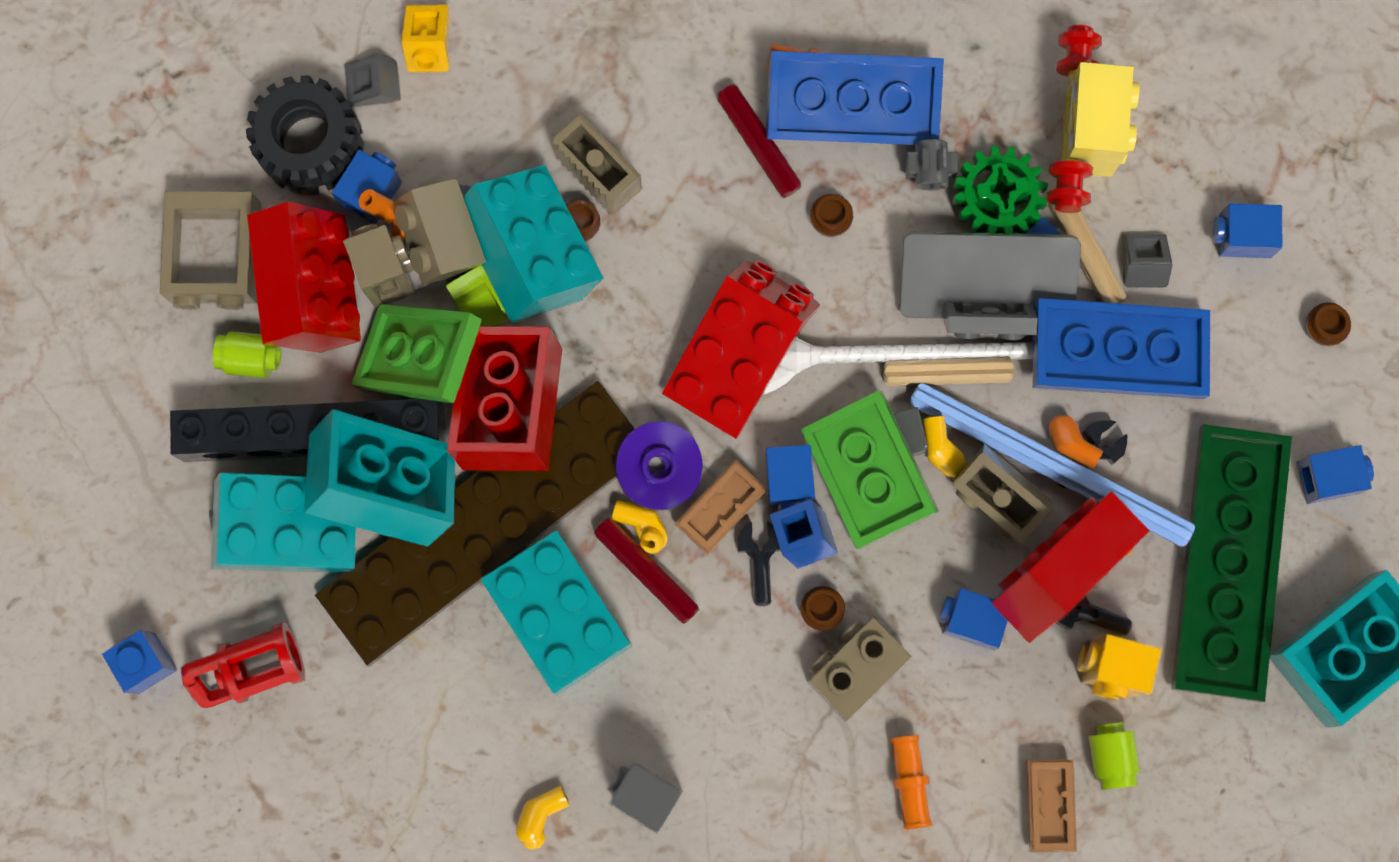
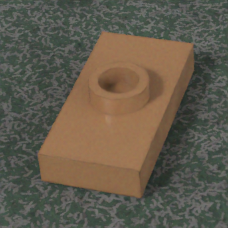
(721, 507)
(1051, 806)

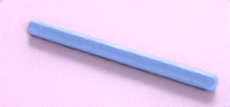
(1048, 462)

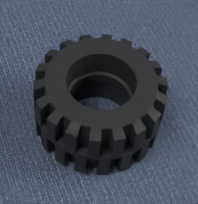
(286, 107)

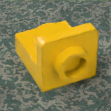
(426, 38)

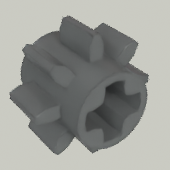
(931, 164)

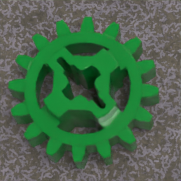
(1017, 189)

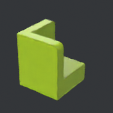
(477, 296)

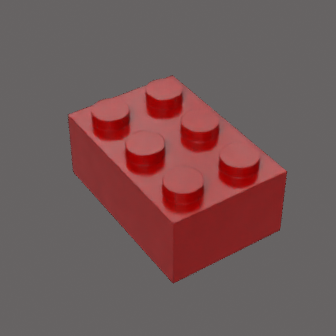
(303, 278)
(507, 401)
(1068, 565)

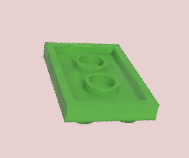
(417, 352)
(869, 470)

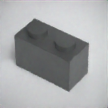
(643, 795)

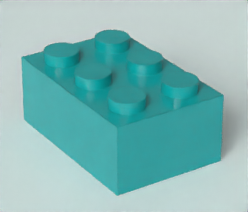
(530, 244)
(379, 479)
(264, 528)
(556, 613)
(1346, 651)

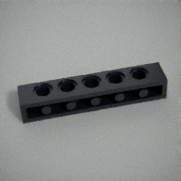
(285, 429)

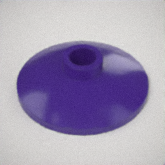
(680, 465)

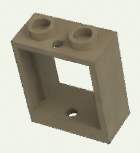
(207, 206)

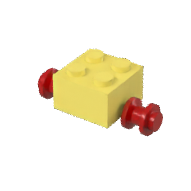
(1095, 118)

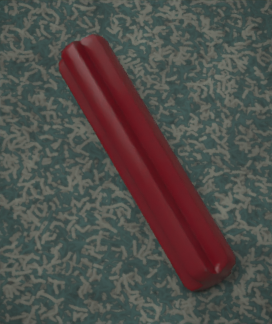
(754, 135)
(646, 570)

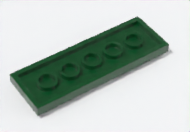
(1232, 563)

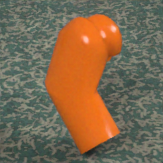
(380, 207)
(1069, 441)

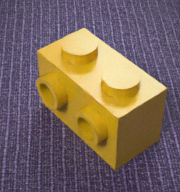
(1118, 667)

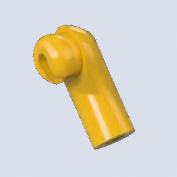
(941, 450)
(645, 522)
(534, 815)

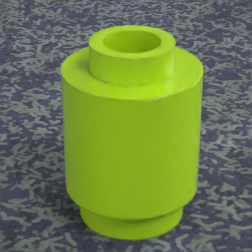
(245, 355)
(1114, 756)

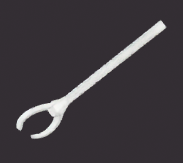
(804, 355)

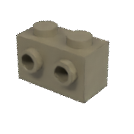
(438, 231)
(380, 264)
(1002, 494)
(858, 668)

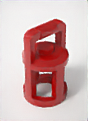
(232, 673)

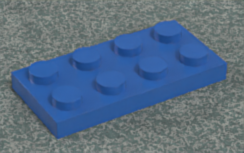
(853, 98)
(1121, 349)

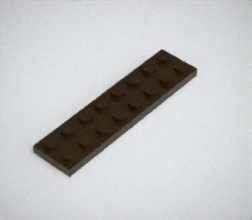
(494, 519)

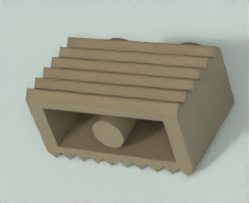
(596, 164)

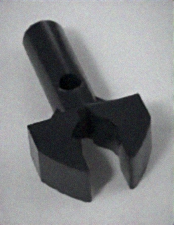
(1093, 435)
(760, 562)
(1096, 616)

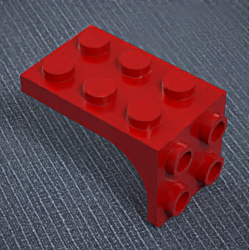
(740, 346)

